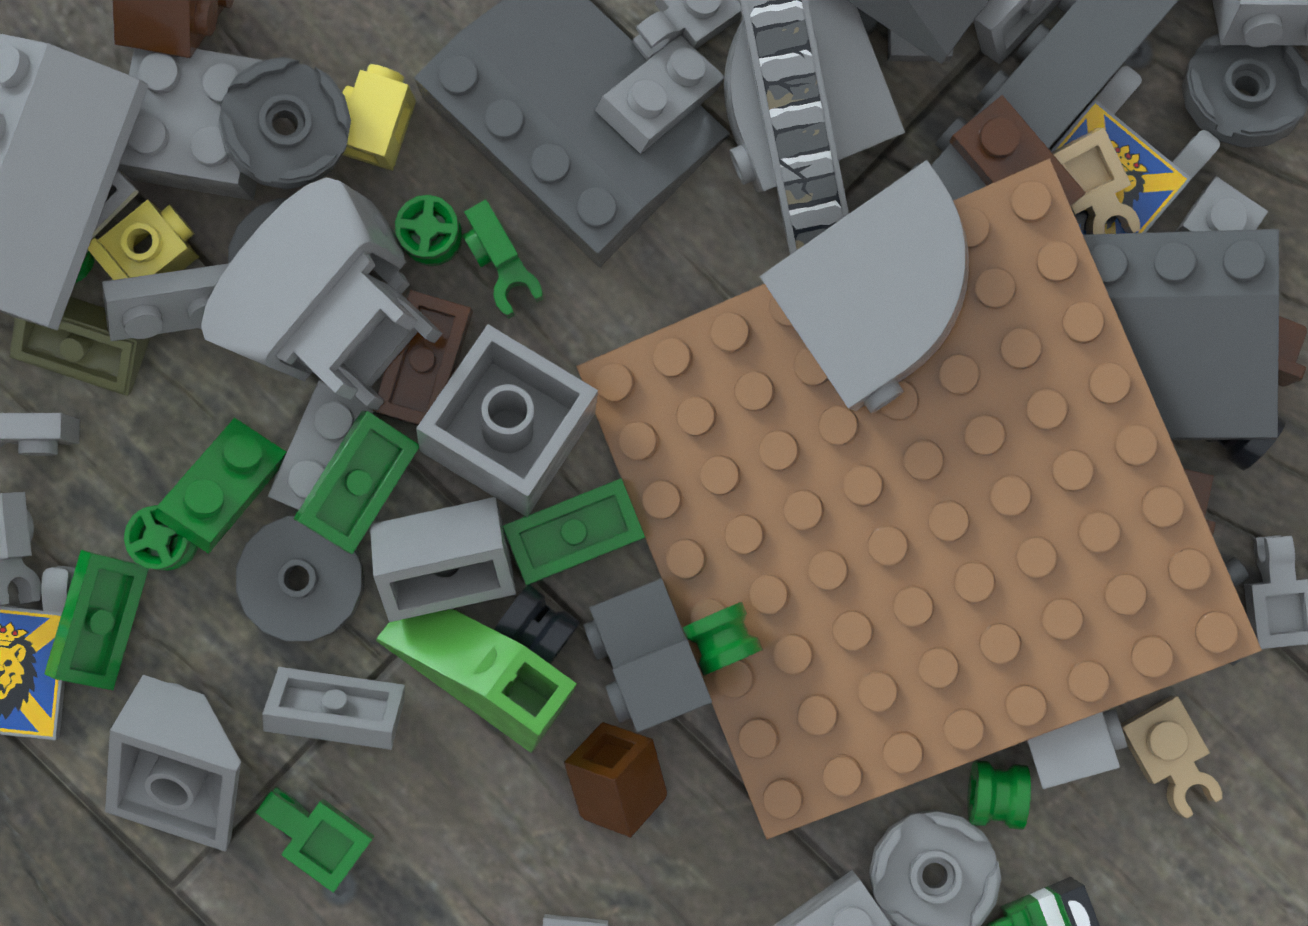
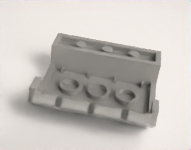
(58, 157)

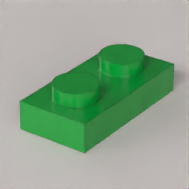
(357, 482)
(220, 485)
(574, 532)
(96, 620)

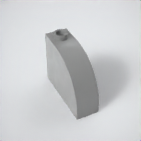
(853, 83)
(878, 288)

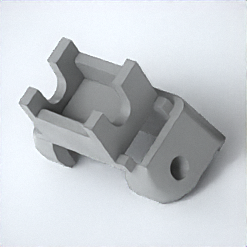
(306, 296)

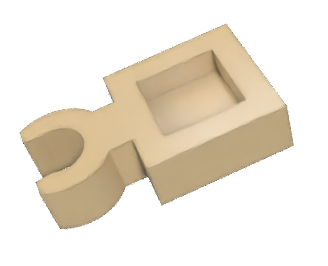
(1101, 175)
(1167, 747)

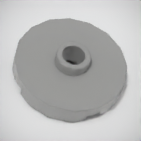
(929, 837)

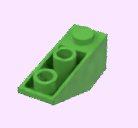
(483, 671)

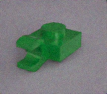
(491, 244)
(322, 842)

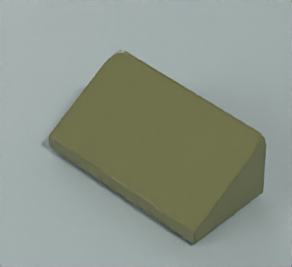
(81, 348)

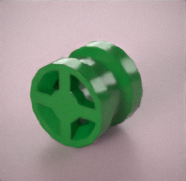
(428, 218)
(149, 542)
(722, 638)
(999, 795)

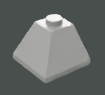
(173, 765)

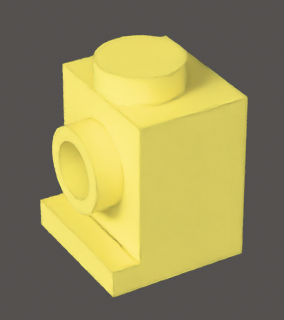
(379, 115)
(168, 248)

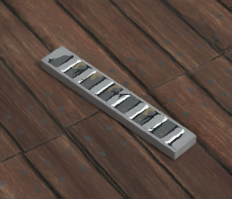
(795, 117)

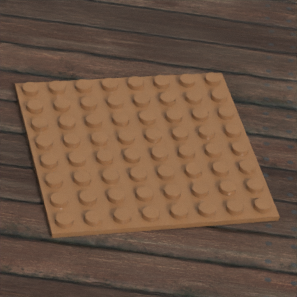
(931, 568)

